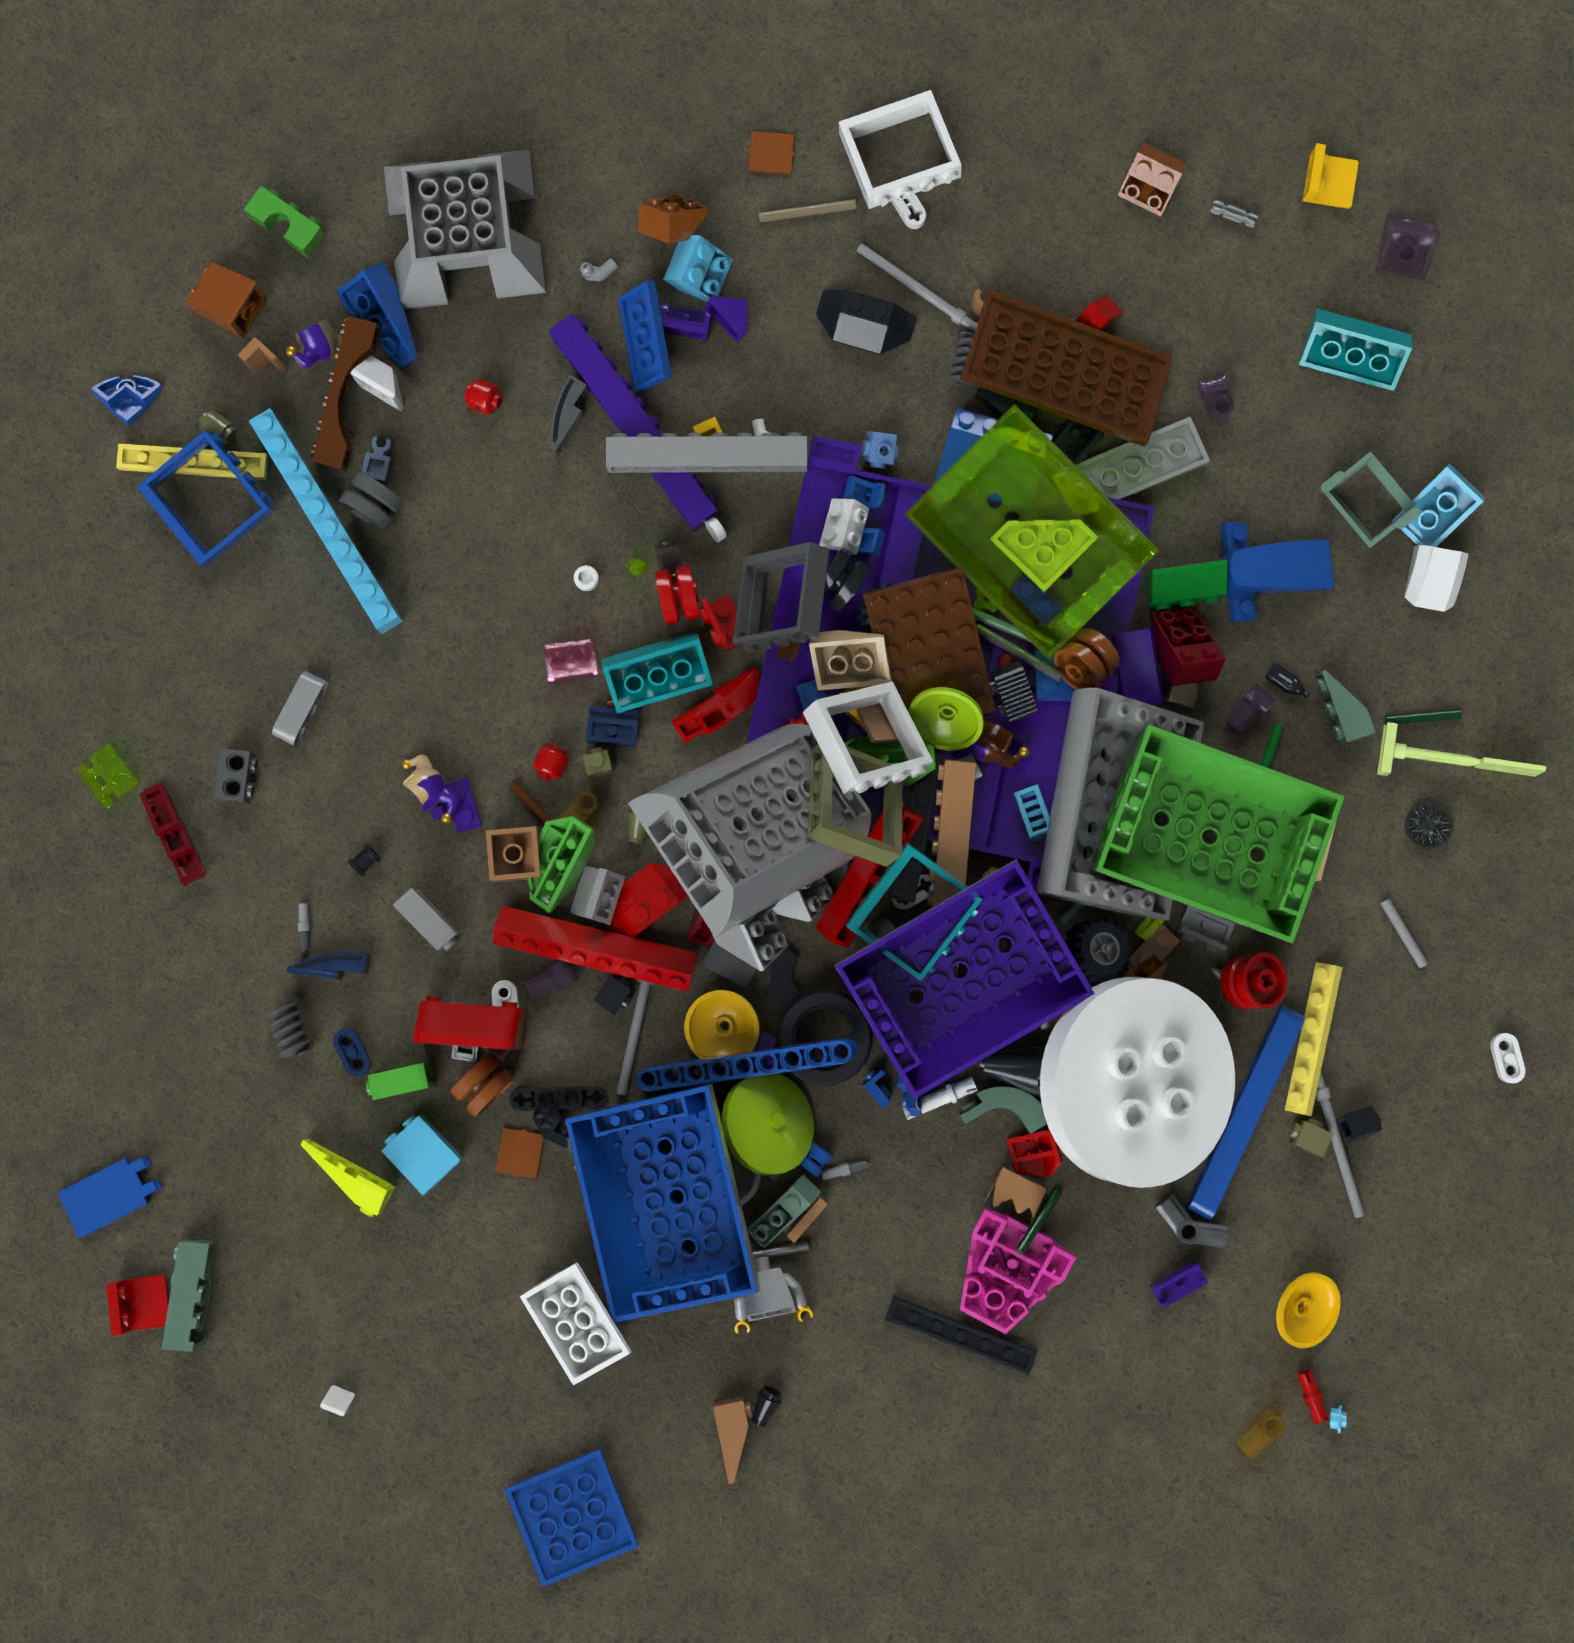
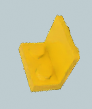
(1329, 179)

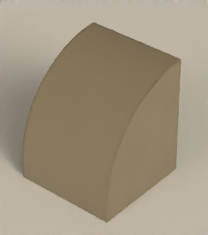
(1183, 696)

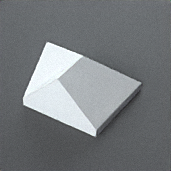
(379, 380)

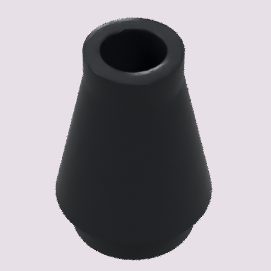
(766, 1404)

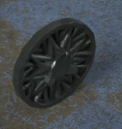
(1428, 825)

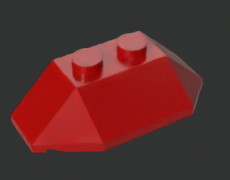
(646, 900)

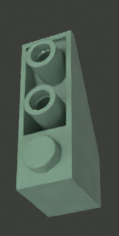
(1348, 714)
(783, 1211)

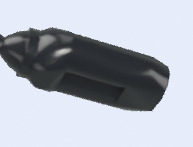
(1286, 681)

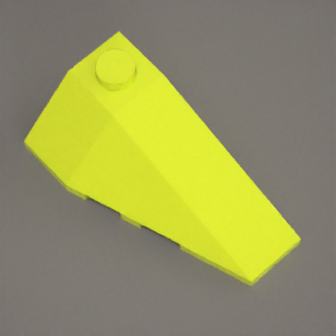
(358, 1184)

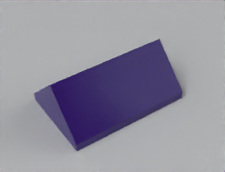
(1139, 665)

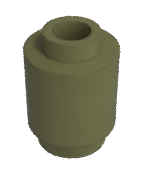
(216, 423)

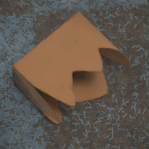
(1015, 1187)

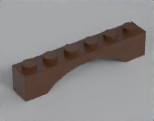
(358, 343)

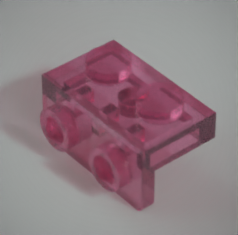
(571, 661)

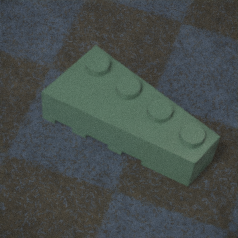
(189, 1296)

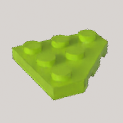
(1043, 547)

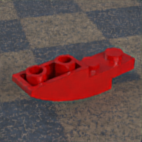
(720, 709)

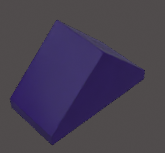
(730, 315)

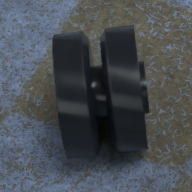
(841, 581)

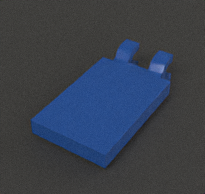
(107, 1195)

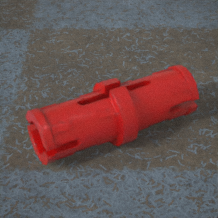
(1312, 1396)

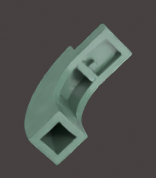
(1017, 1100)

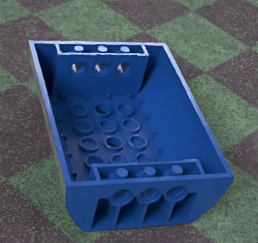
(632, 1208)

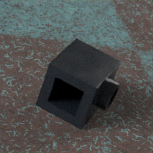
(614, 994)
(1359, 1124)

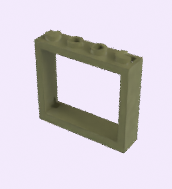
(820, 806)

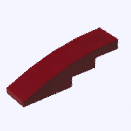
(173, 834)

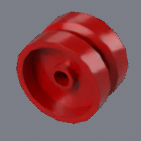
(677, 594)
(1254, 981)

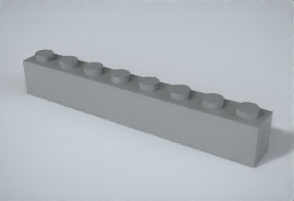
(706, 453)

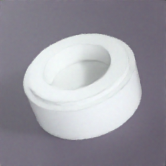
(715, 529)
(586, 578)

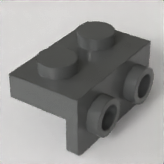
(1205, 928)

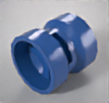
(820, 1156)

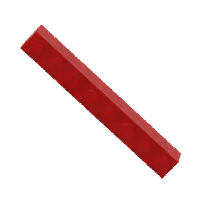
(595, 948)

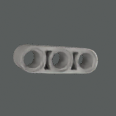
(299, 708)

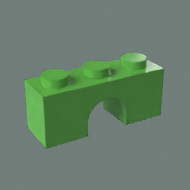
(268, 208)

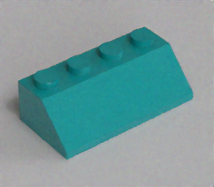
(1355, 349)
(656, 672)

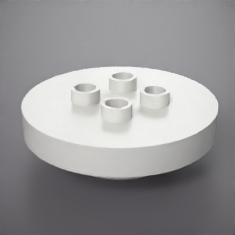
(1138, 1082)

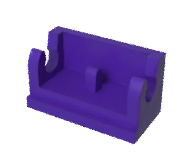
(686, 322)
(1178, 1284)

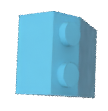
(1442, 507)

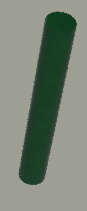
(1424, 716)
(1038, 1221)

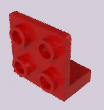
(722, 618)
(137, 1303)

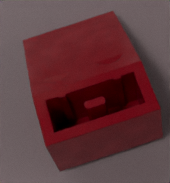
(1186, 646)

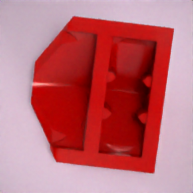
(1035, 1153)

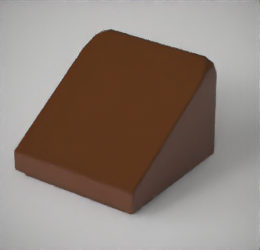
(789, 652)

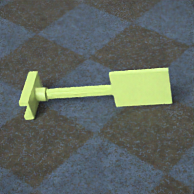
(1391, 750)

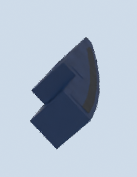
(332, 965)

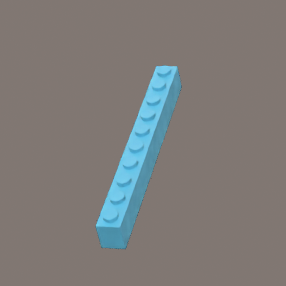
(326, 521)

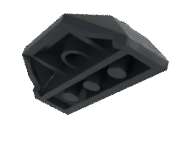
(864, 321)

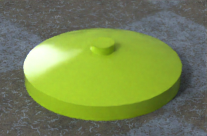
(768, 1124)

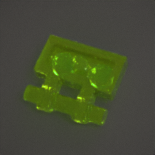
(113, 770)

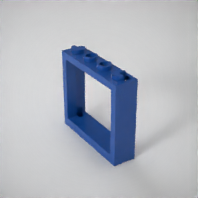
(175, 523)

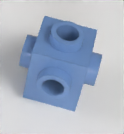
(879, 449)

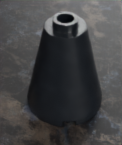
(1016, 1067)

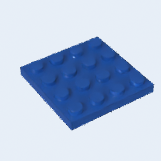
(571, 1517)

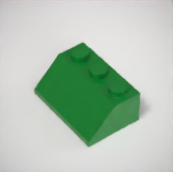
(1186, 585)

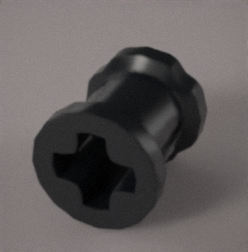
(364, 860)

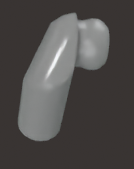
(596, 273)

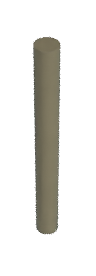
(807, 210)

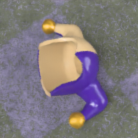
(430, 786)

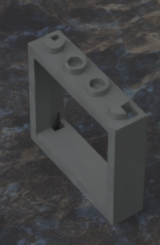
(751, 595)

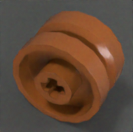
(1087, 659)
(479, 1081)

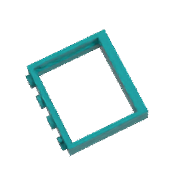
(881, 887)

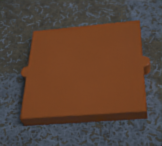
(771, 152)
(519, 1153)

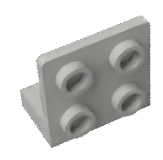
(597, 894)

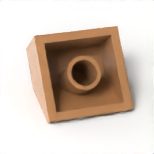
(513, 854)

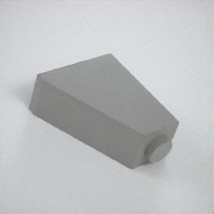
(427, 919)

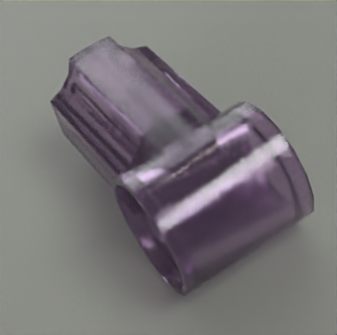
(1252, 706)
(556, 977)

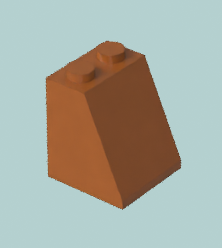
(227, 299)

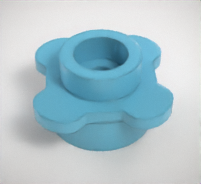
(1338, 1419)

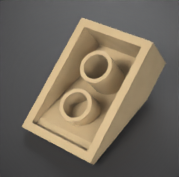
(849, 660)

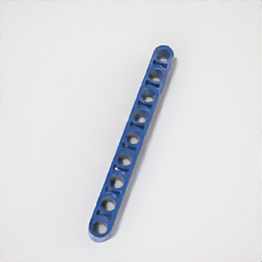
(757, 1062)
(1246, 1111)

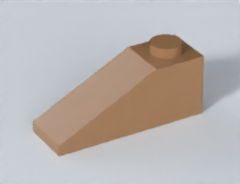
(732, 1425)

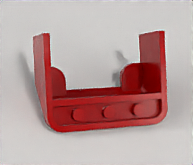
(470, 1024)

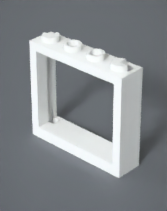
(889, 116)
(820, 721)

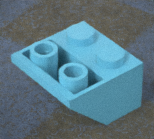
(698, 268)

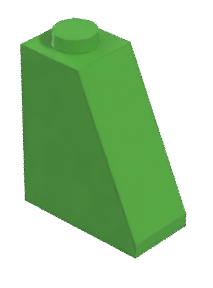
(401, 1080)

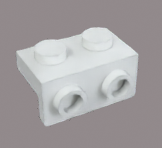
(844, 525)

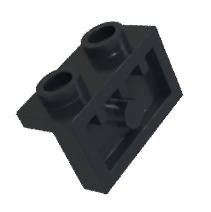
(551, 1124)

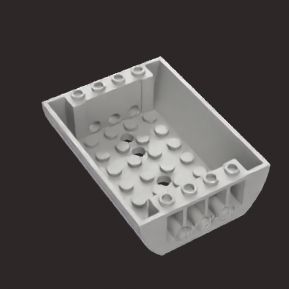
(1096, 723)
(748, 870)

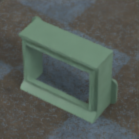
(1390, 484)

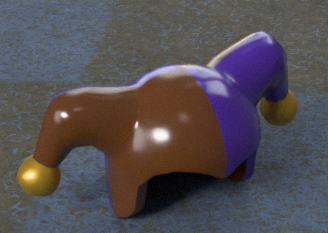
(994, 746)

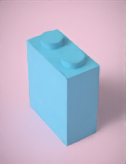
(421, 1153)

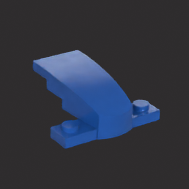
(1270, 568)

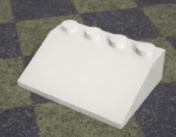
(575, 1323)

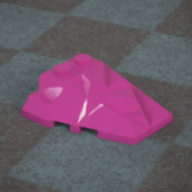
(1003, 1283)

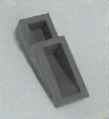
(566, 413)

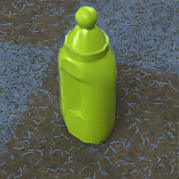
(1148, 927)

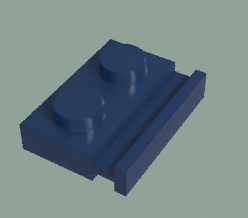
(612, 728)

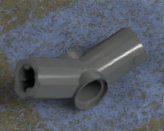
(1203, 1232)

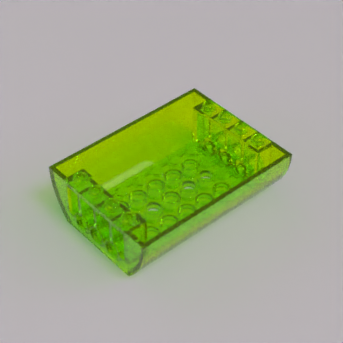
(1037, 485)

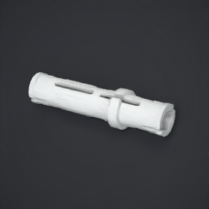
(945, 1095)

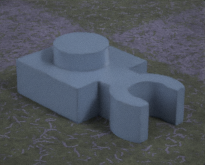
(377, 463)

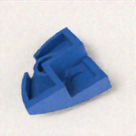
(127, 398)

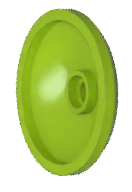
(946, 718)

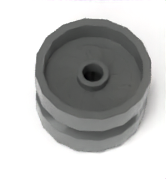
(372, 499)

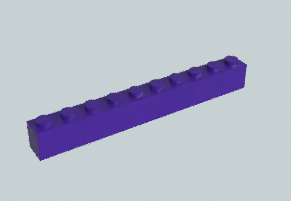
(628, 414)

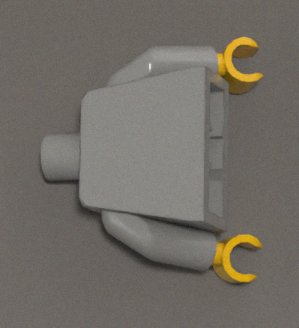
(777, 1296)

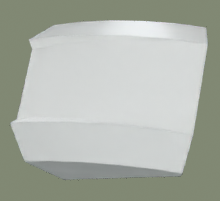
(1435, 577)

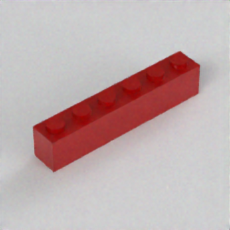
(859, 882)

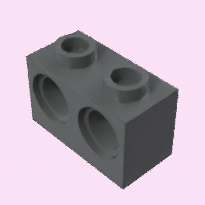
(228, 775)

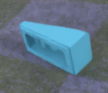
(1023, 794)

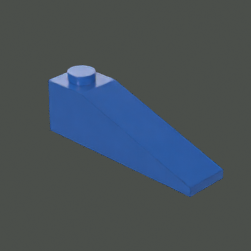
(376, 299)

